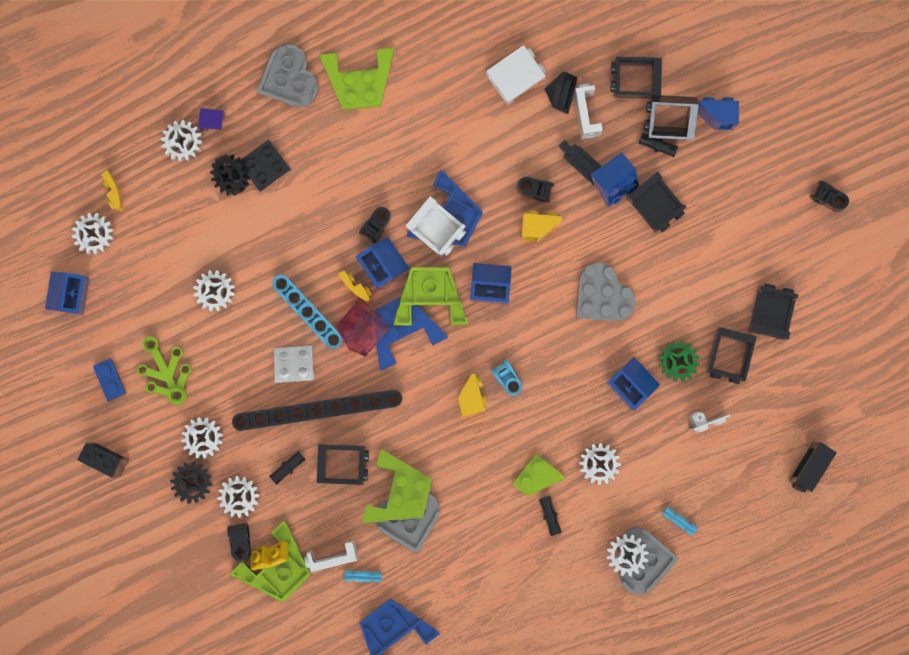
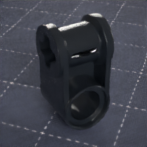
(536, 189)
(828, 197)
(375, 225)
(239, 537)

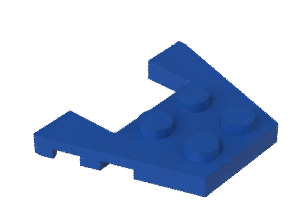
(459, 206)
(418, 319)
(390, 624)

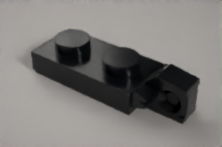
(580, 160)

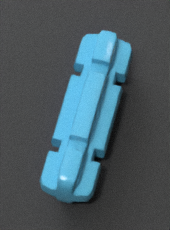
(679, 521)
(363, 576)

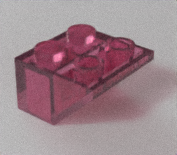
(362, 328)

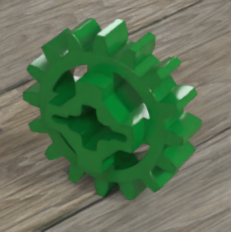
(683, 354)

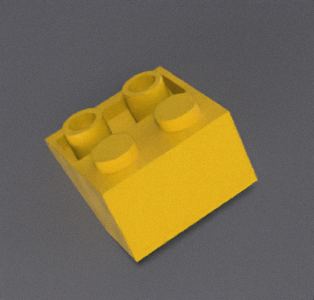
(537, 226)
(470, 397)

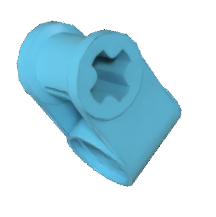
(506, 377)

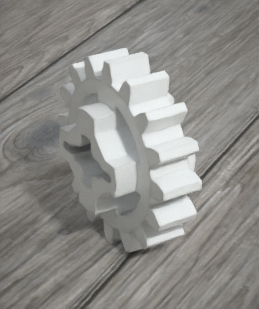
(189, 138)
(88, 238)
(219, 297)
(210, 427)
(593, 470)
(245, 502)
(615, 561)

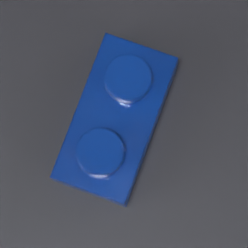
(109, 379)

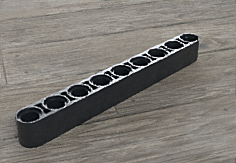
(308, 410)

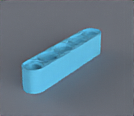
(301, 305)

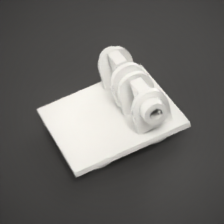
(293, 364)
(700, 423)

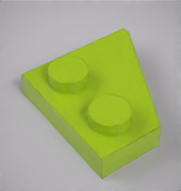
(537, 476)

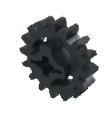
(230, 174)
(185, 493)

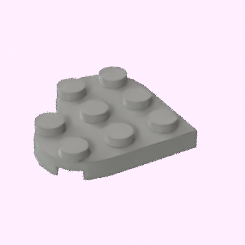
(288, 78)
(602, 296)
(411, 532)
(659, 562)

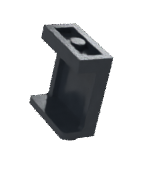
(656, 203)
(773, 312)

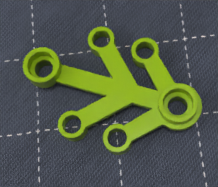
(166, 374)

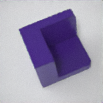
(211, 119)

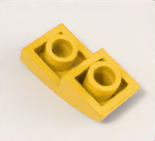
(115, 198)
(360, 291)
(269, 556)

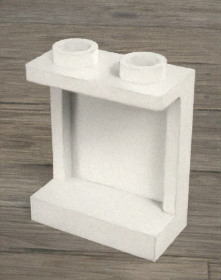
(516, 74)
(586, 130)
(436, 227)
(350, 556)

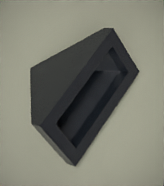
(561, 91)

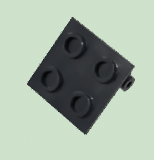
(265, 165)

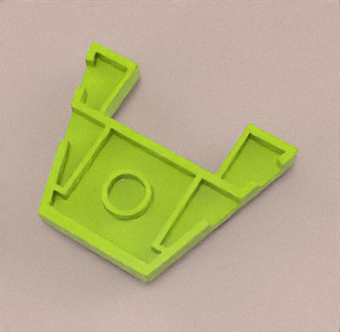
(362, 87)
(429, 287)
(407, 495)
(281, 579)

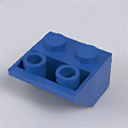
(719, 113)
(615, 179)
(382, 263)
(490, 283)
(67, 292)
(633, 384)

